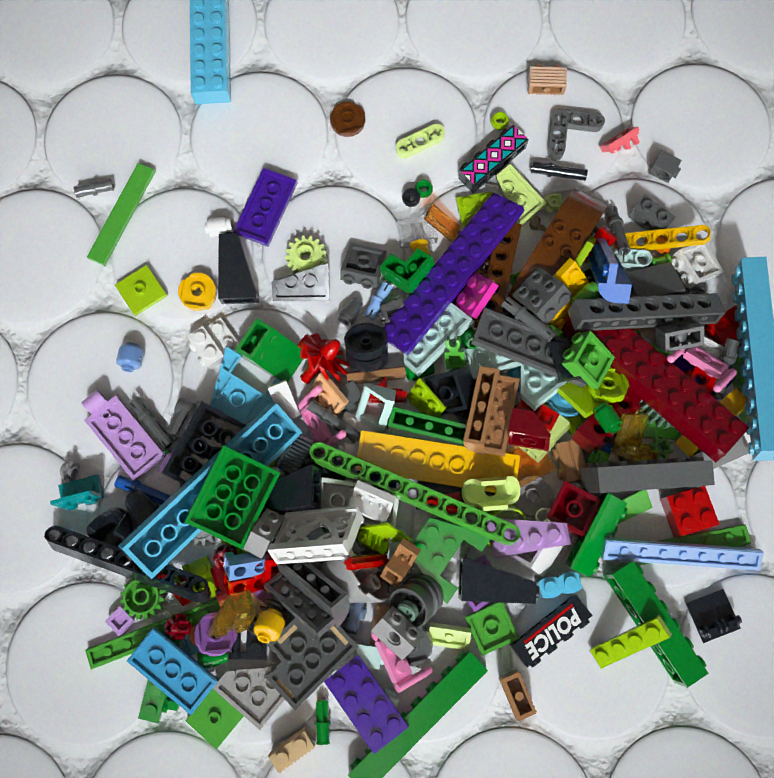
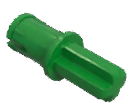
(322, 722)

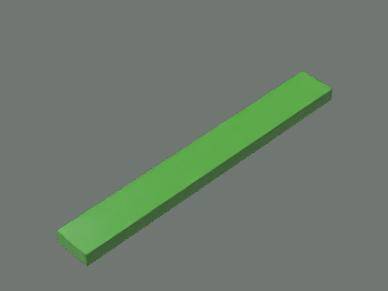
(127, 643)

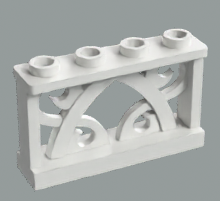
(298, 548)

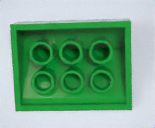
(232, 497)

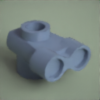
(356, 612)

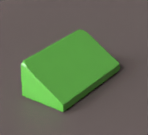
(636, 504)

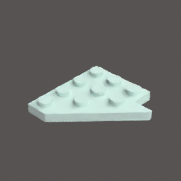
(451, 323)
(537, 386)

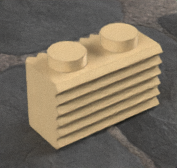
(292, 749)

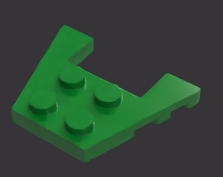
(438, 545)

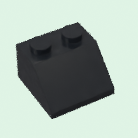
(453, 388)

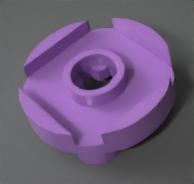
(209, 645)

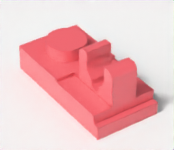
(623, 138)

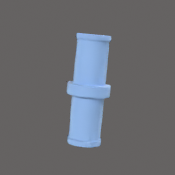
(378, 300)

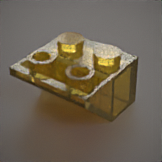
(234, 615)

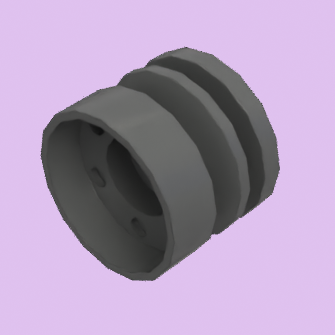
(421, 591)

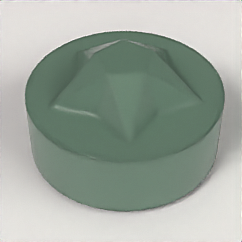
(408, 610)

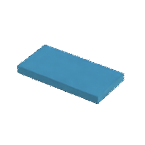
(172, 670)

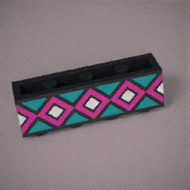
(493, 158)

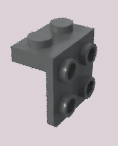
(543, 295)

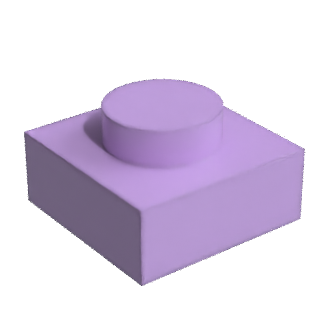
(120, 621)

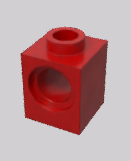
(707, 381)

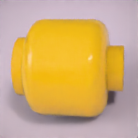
(269, 625)

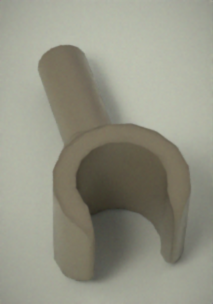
(535, 224)

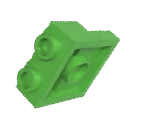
(588, 359)

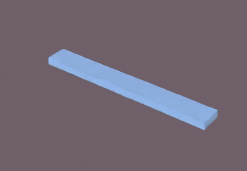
(681, 554)

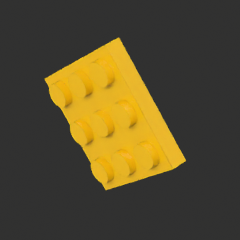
(574, 280)

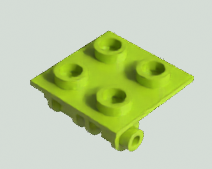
(425, 400)
(379, 536)

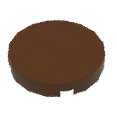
(347, 119)

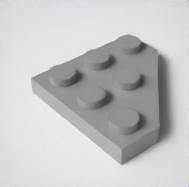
(250, 693)

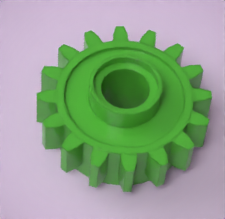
(133, 603)

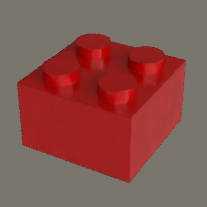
(689, 511)

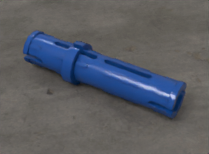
(130, 485)

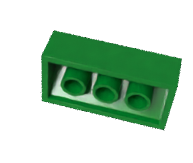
(588, 549)

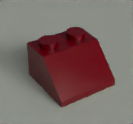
(527, 430)
(574, 508)

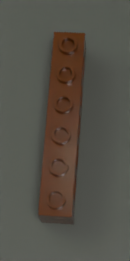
(501, 267)

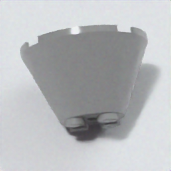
(359, 584)

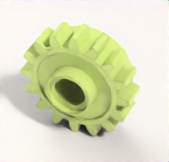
(302, 248)

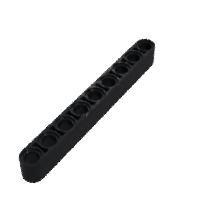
(118, 558)

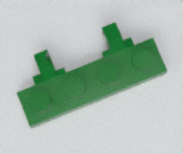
(155, 701)

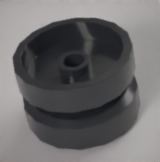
(366, 347)

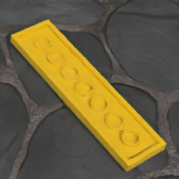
(433, 460)

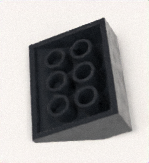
(198, 441)

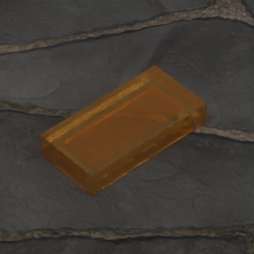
(442, 222)

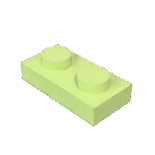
(450, 636)

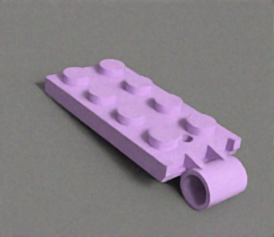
(122, 434)

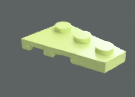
(519, 191)

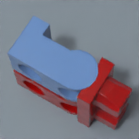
(247, 572)

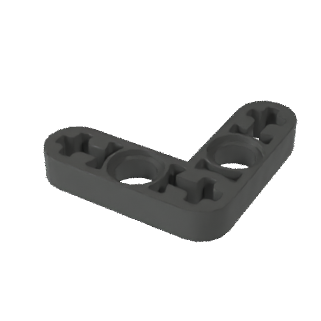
(568, 123)

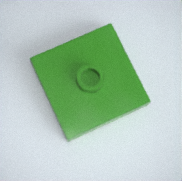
(491, 628)
(214, 719)

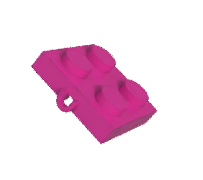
(476, 295)

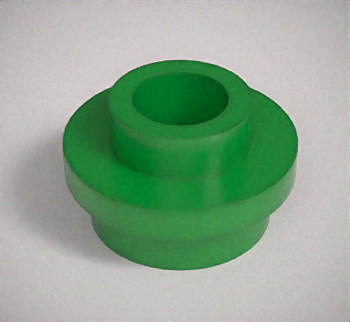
(424, 184)

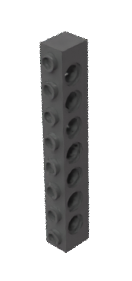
(645, 311)

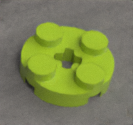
(612, 394)

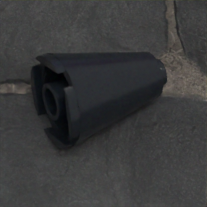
(139, 507)

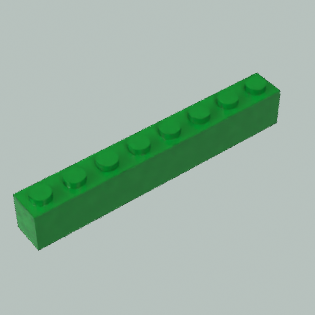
(422, 716)

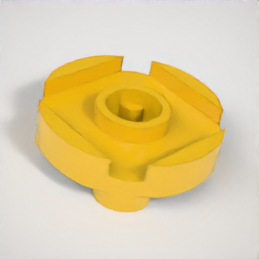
(191, 284)

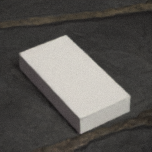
(283, 397)

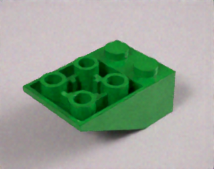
(270, 351)

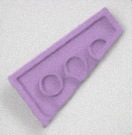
(533, 537)

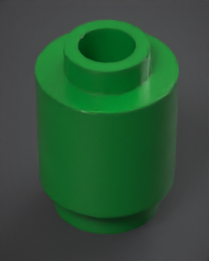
(608, 418)

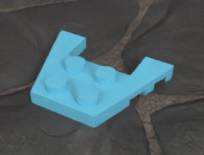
(234, 395)

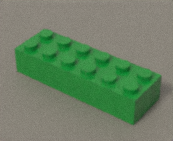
(642, 605)

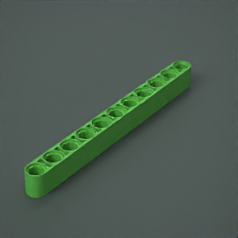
(424, 493)

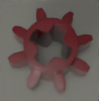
(219, 552)
(178, 626)

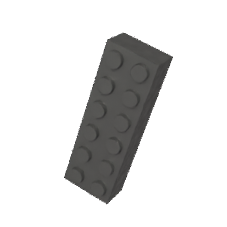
(647, 475)

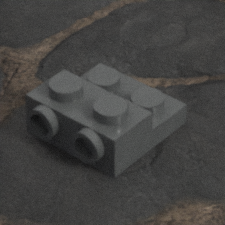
(362, 266)

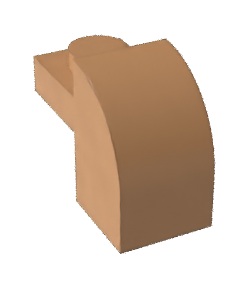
(400, 563)

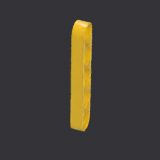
(671, 241)

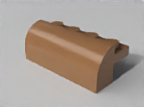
(490, 412)

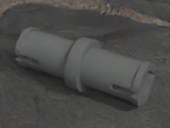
(93, 188)

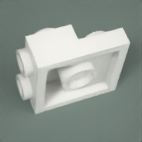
(696, 265)
(211, 343)

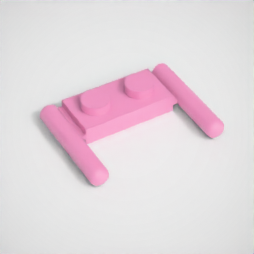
(708, 363)
(318, 430)
(399, 669)

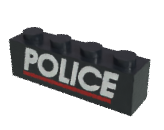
(550, 631)

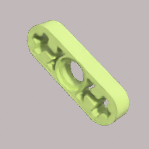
(434, 139)

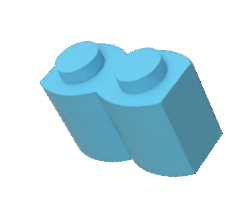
(563, 583)

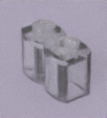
(415, 229)

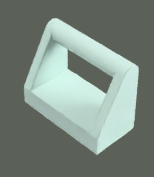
(386, 395)

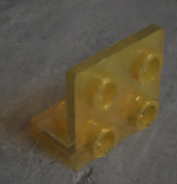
(629, 439)

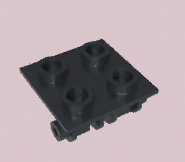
(713, 616)

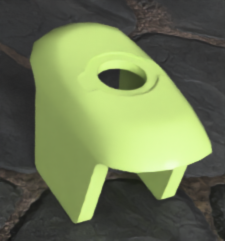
(506, 492)

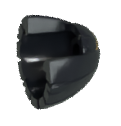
(111, 526)

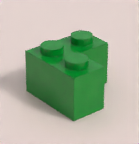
(407, 274)

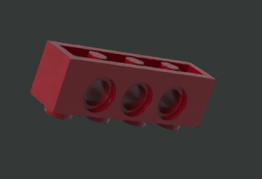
(589, 439)

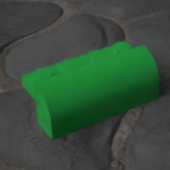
(425, 427)

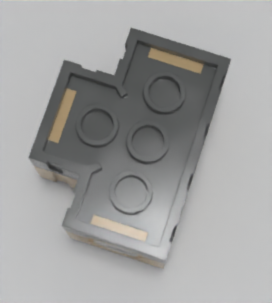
(307, 660)

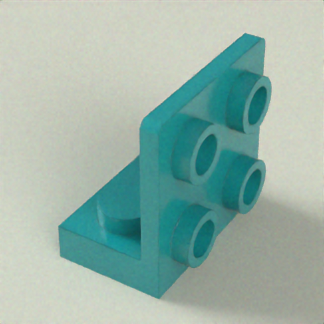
(78, 492)

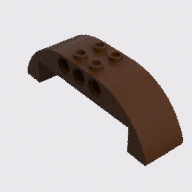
(563, 236)

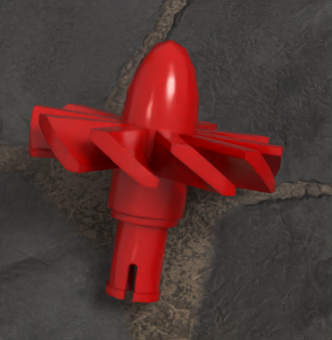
(321, 357)

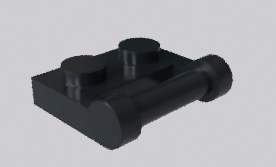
(254, 648)

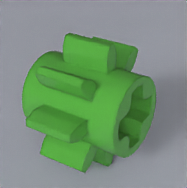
(665, 445)
(598, 457)

